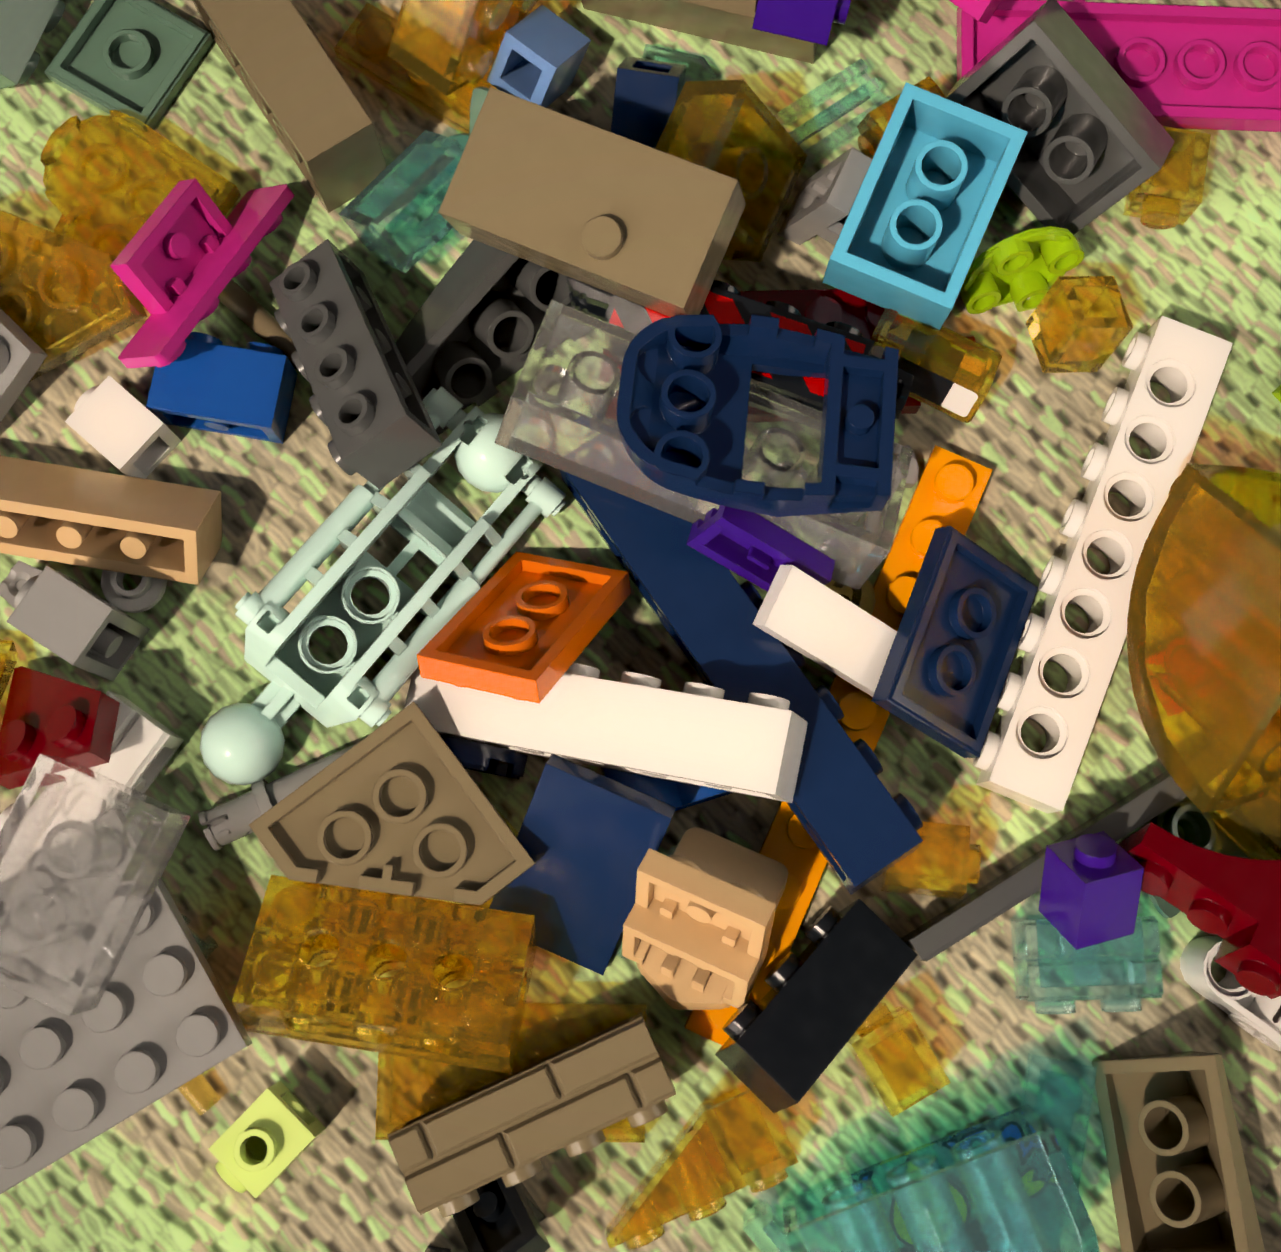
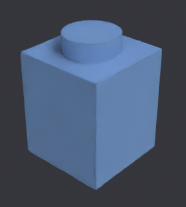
(538, 57)

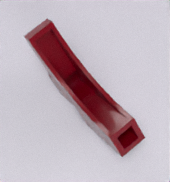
(1221, 897)

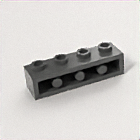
(352, 367)

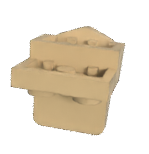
(703, 920)

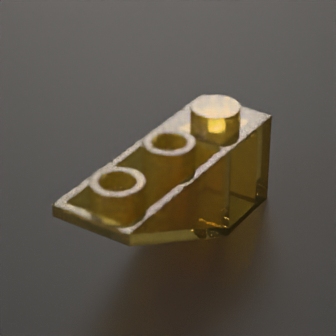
(716, 1152)

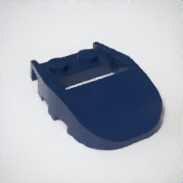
(688, 412)

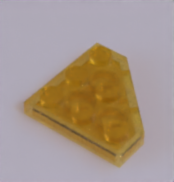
(61, 291)

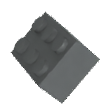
(1084, 124)

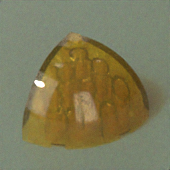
(1211, 634)

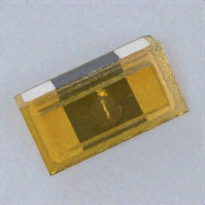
(946, 367)

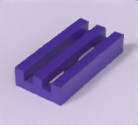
(755, 547)

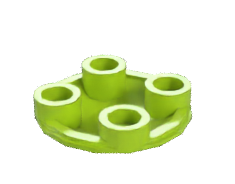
(1020, 269)

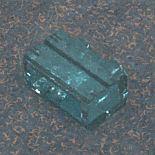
(1113, 971)

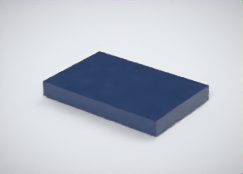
(955, 643)
(587, 852)

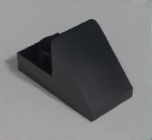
(502, 1220)

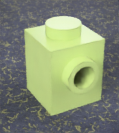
(265, 1140)

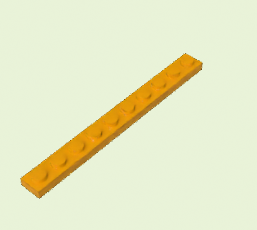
(943, 498)

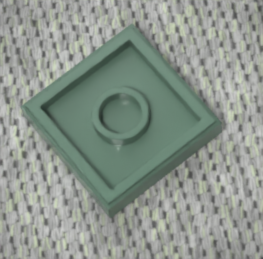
(130, 57)

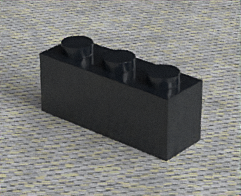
(814, 1004)

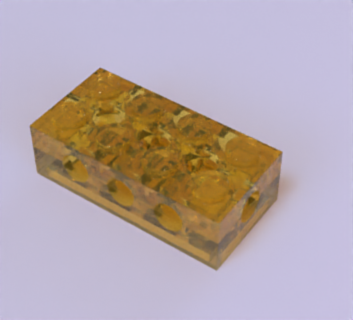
(398, 1014)

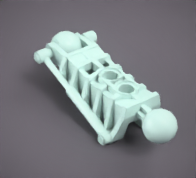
(247, 740)

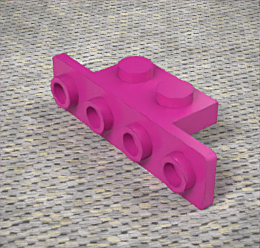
(186, 260)

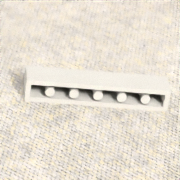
(633, 728)

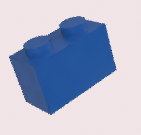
(225, 389)

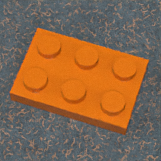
(525, 626)

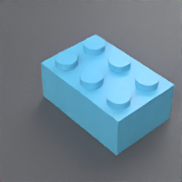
(924, 206)

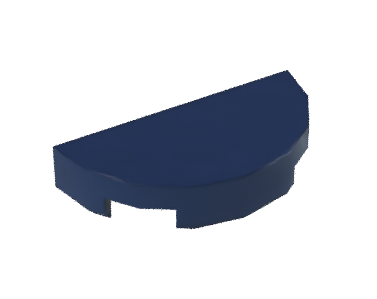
(487, 758)

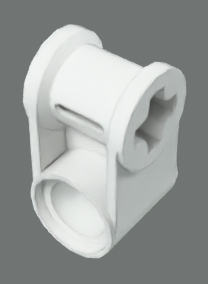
(1248, 1010)

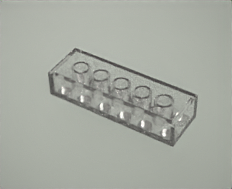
(568, 420)

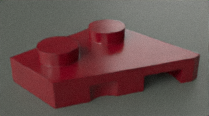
(53, 720)

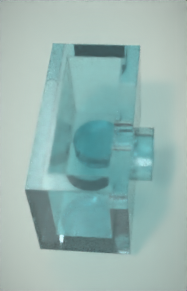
(401, 206)

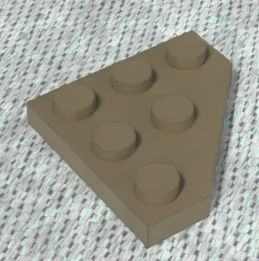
(395, 821)

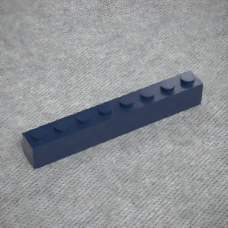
(712, 624)

